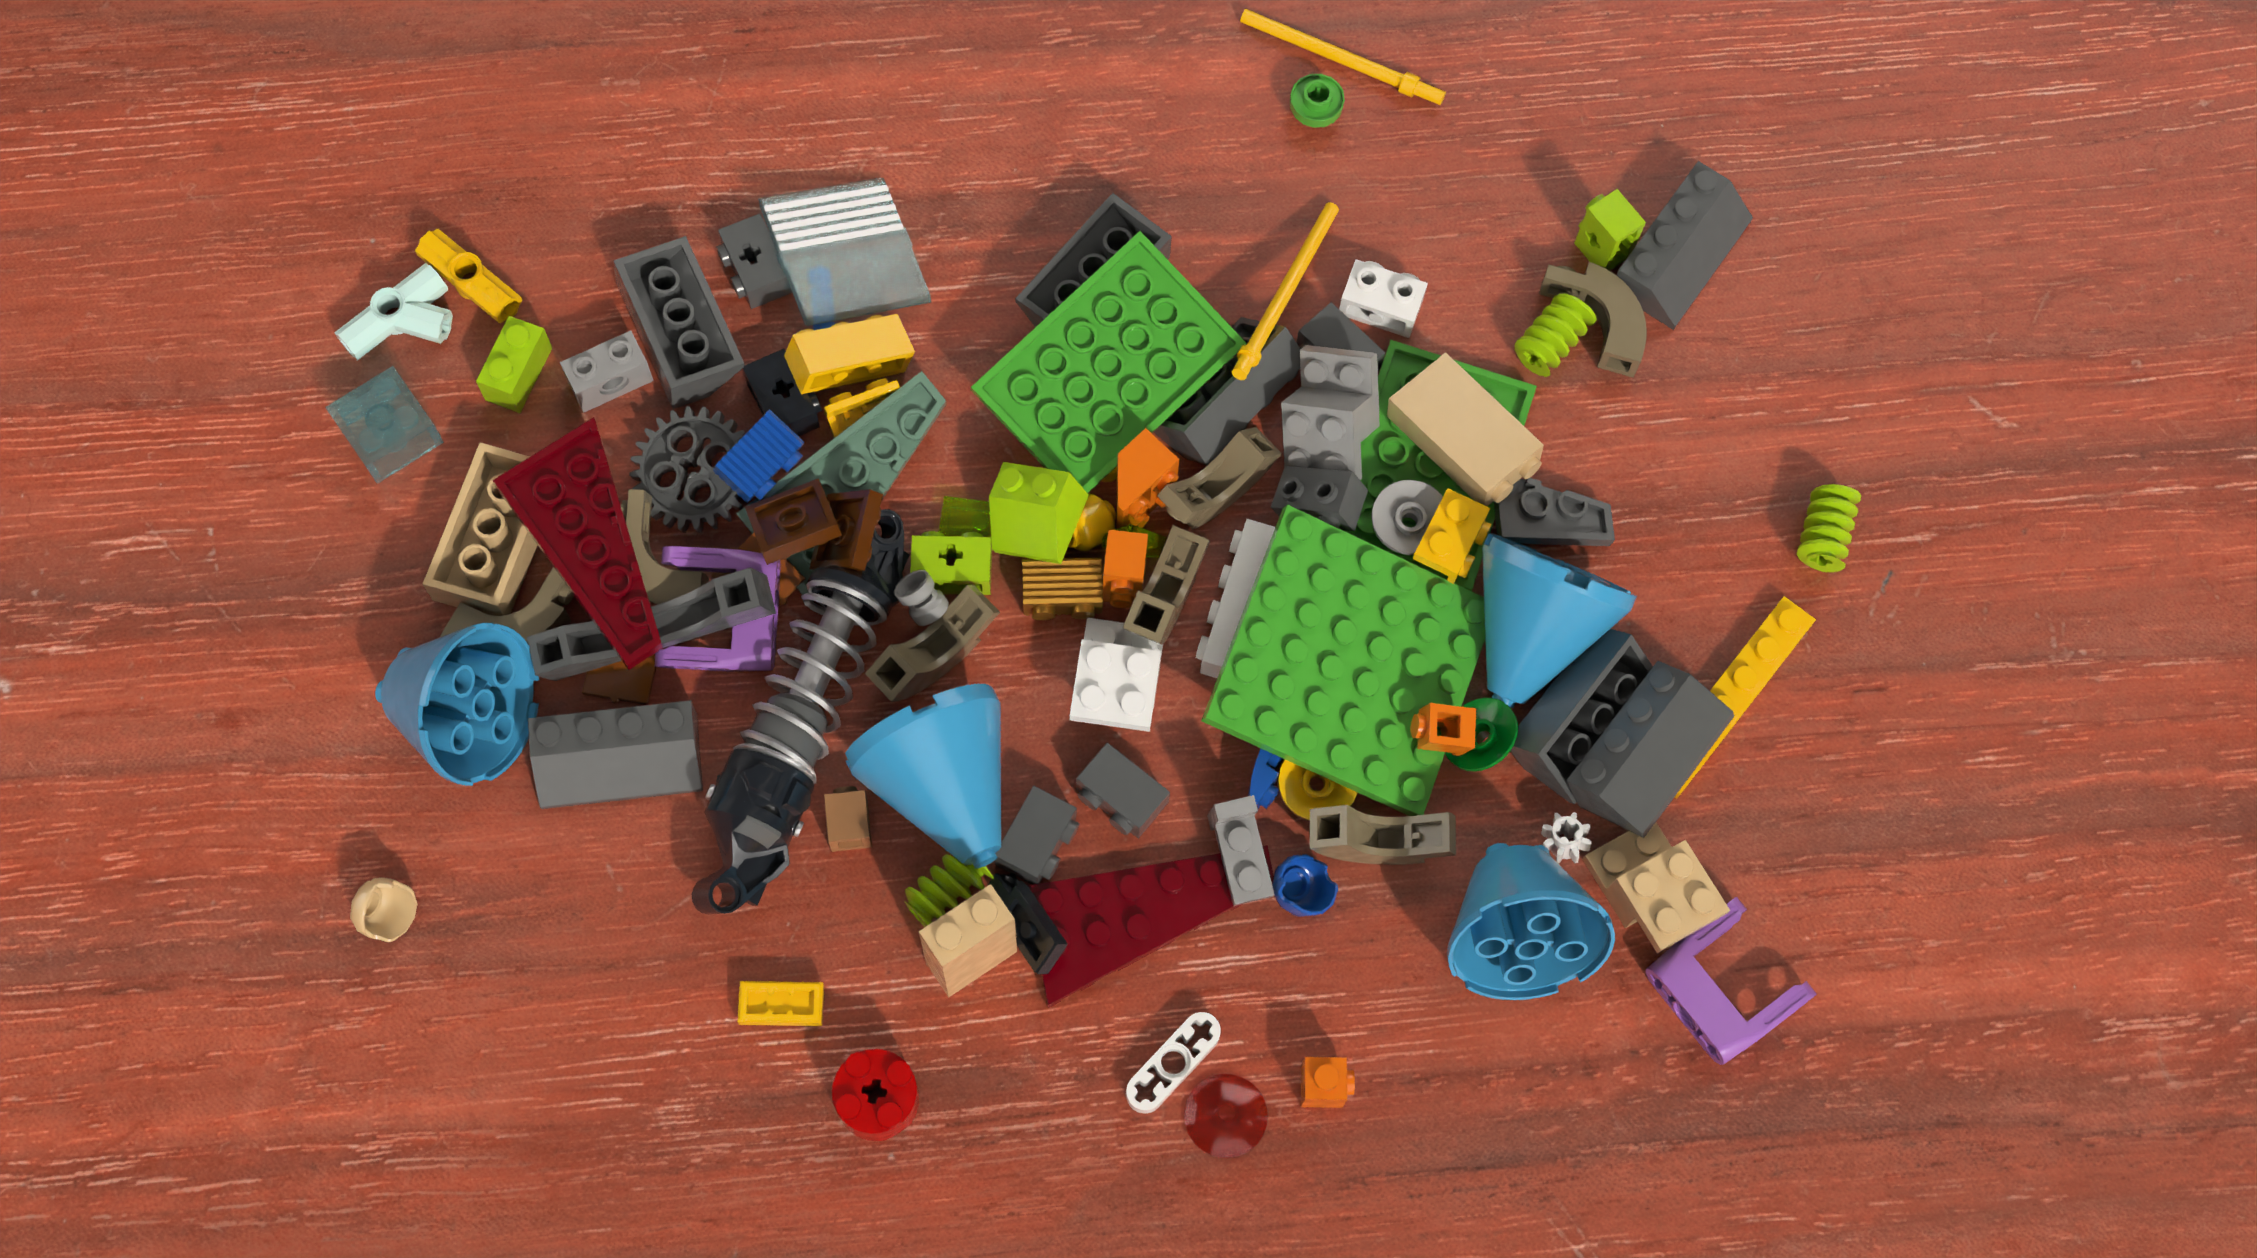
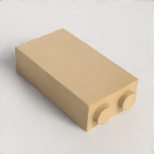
(1465, 431)
(969, 940)

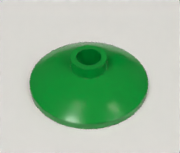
(1497, 723)

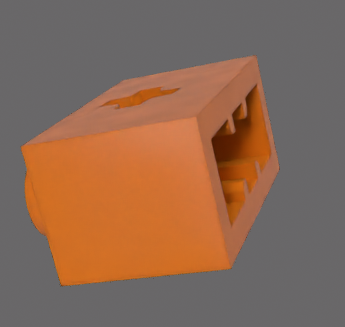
(1124, 567)

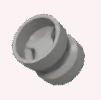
(920, 596)

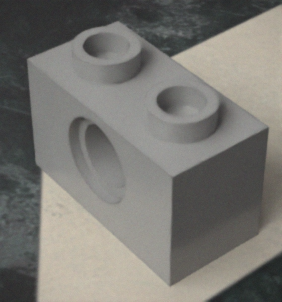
(607, 371)

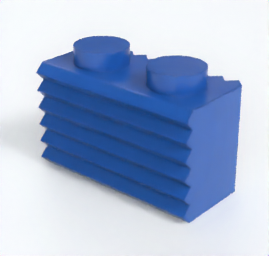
(759, 457)

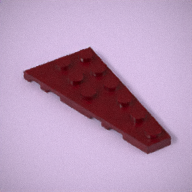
(578, 523)
(1128, 915)

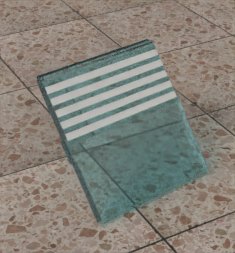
(844, 251)

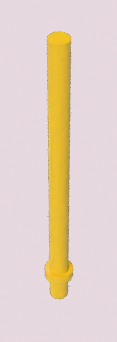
(1250, 354)

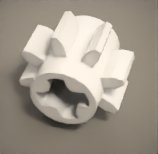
(1571, 829)

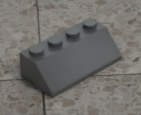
(1685, 245)
(1085, 253)
(678, 321)
(1226, 404)
(1579, 709)
(1649, 749)
(615, 754)

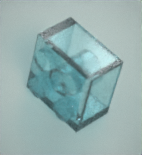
(384, 424)

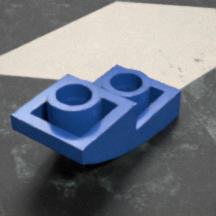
(1264, 779)

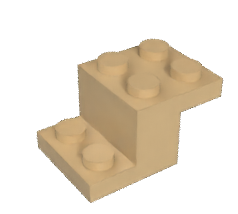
(1656, 886)

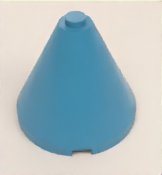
(1540, 616)
(941, 769)

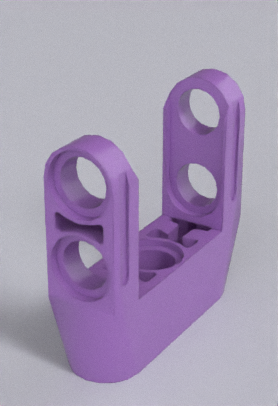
(752, 642)
(1703, 1004)

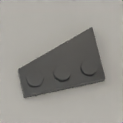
(1553, 517)

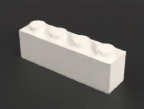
(1237, 583)

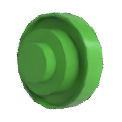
(1317, 100)

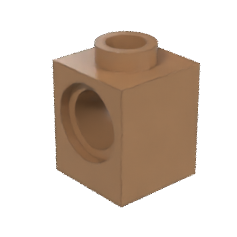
(847, 819)

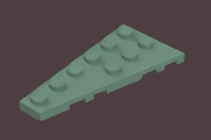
(866, 453)

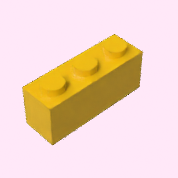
(848, 353)

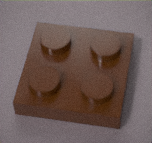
(856, 516)
(793, 521)

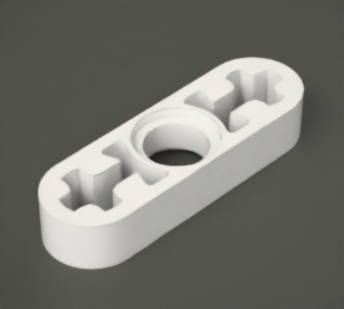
(1186, 1032)

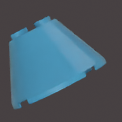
(463, 700)
(1526, 927)

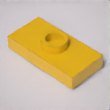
(781, 1003)

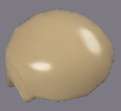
(383, 909)

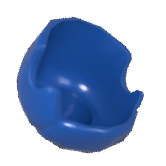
(1304, 886)

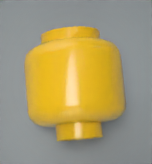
(1095, 521)

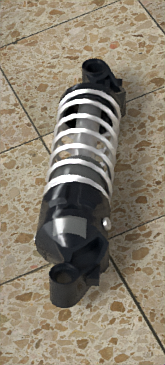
(772, 773)

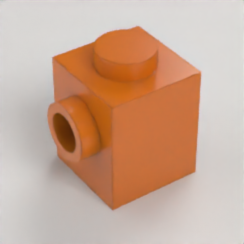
(1326, 1082)

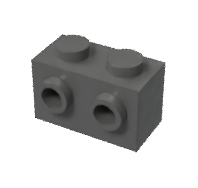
(1322, 493)

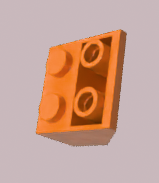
(1142, 473)

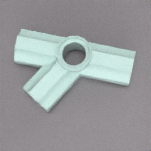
(413, 317)

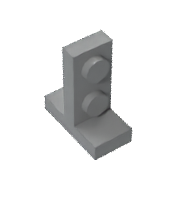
(1241, 850)

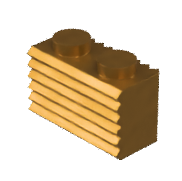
(1062, 588)

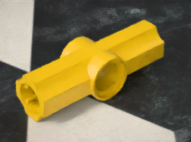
(454, 262)

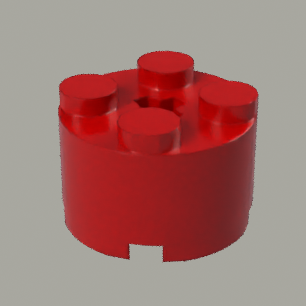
(861, 1075)

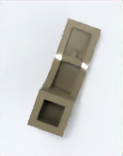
(1615, 310)
(1222, 481)
(660, 582)
(1164, 597)
(540, 615)
(923, 660)
(1371, 839)

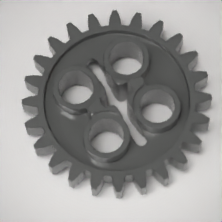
(661, 456)

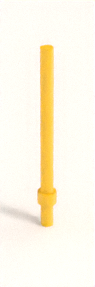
(1407, 83)

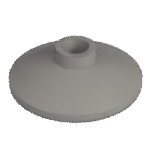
(1400, 501)

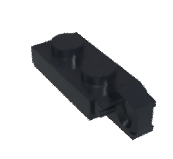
(1035, 931)

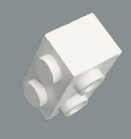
(1383, 297)

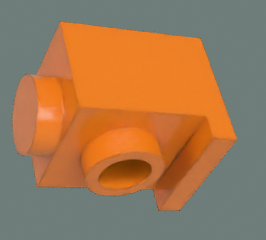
(1456, 729)

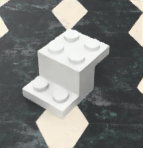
(1115, 677)

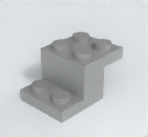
(1331, 409)

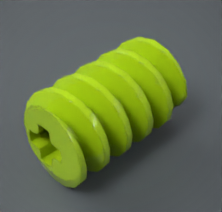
(1553, 333)
(1828, 527)
(944, 889)

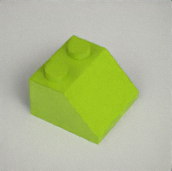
(1034, 512)

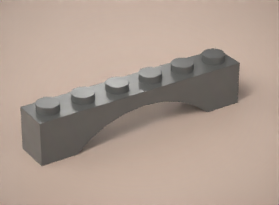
(708, 609)

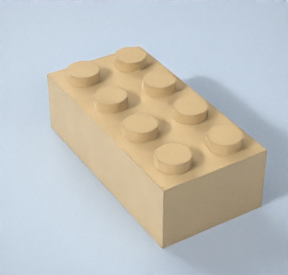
(484, 542)

